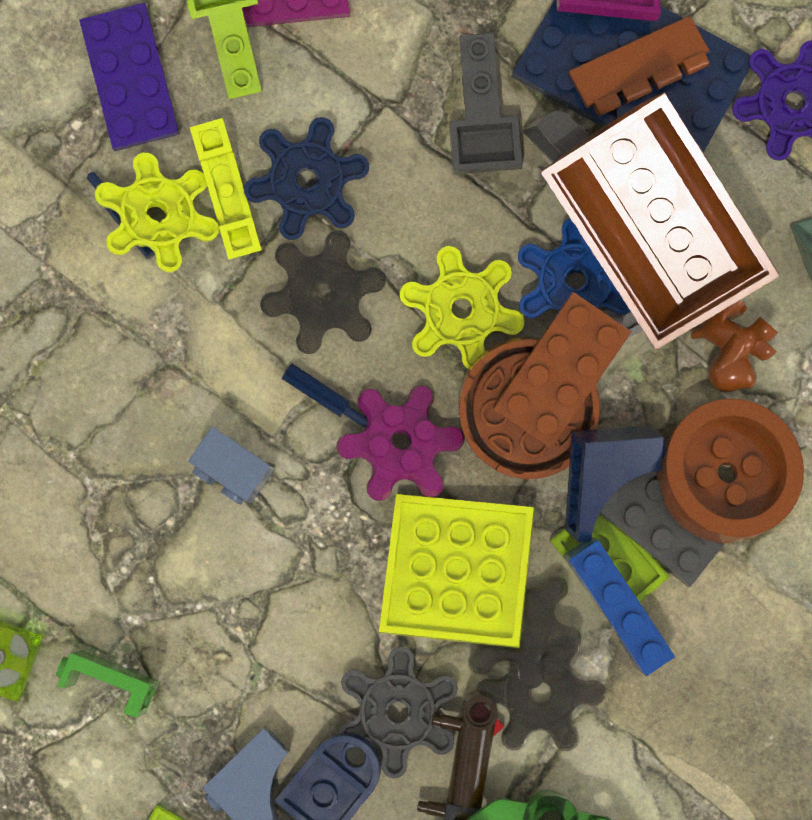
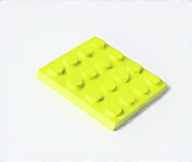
(457, 570)

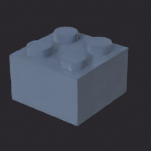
(230, 465)

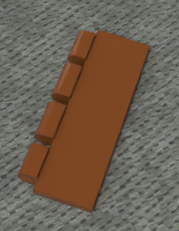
(632, 65)

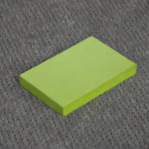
(635, 565)

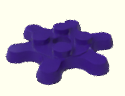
(769, 103)

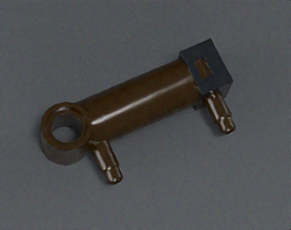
(470, 759)

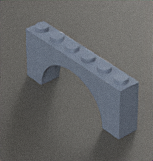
(247, 780)

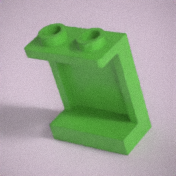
(139, 685)

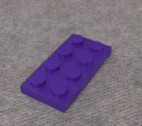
(129, 77)

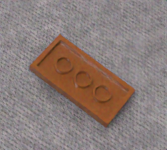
(561, 369)

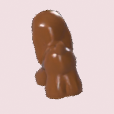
(731, 366)

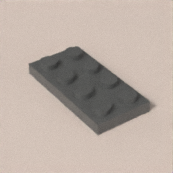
(642, 516)

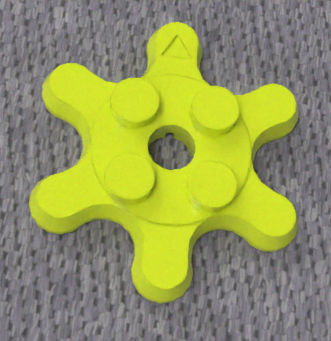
(154, 190)
(459, 284)

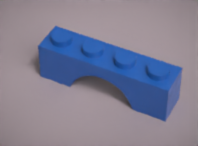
(619, 605)

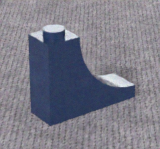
(601, 465)

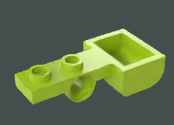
(231, 43)

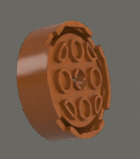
(496, 438)
(764, 465)

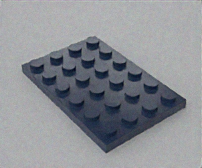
(574, 39)

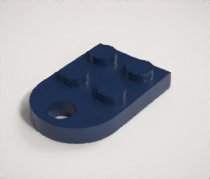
(329, 783)

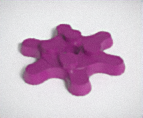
(394, 464)

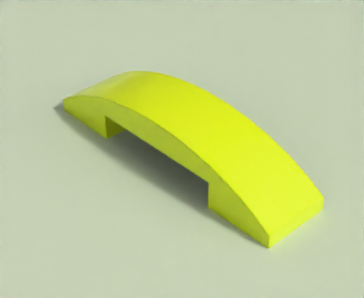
(225, 188)

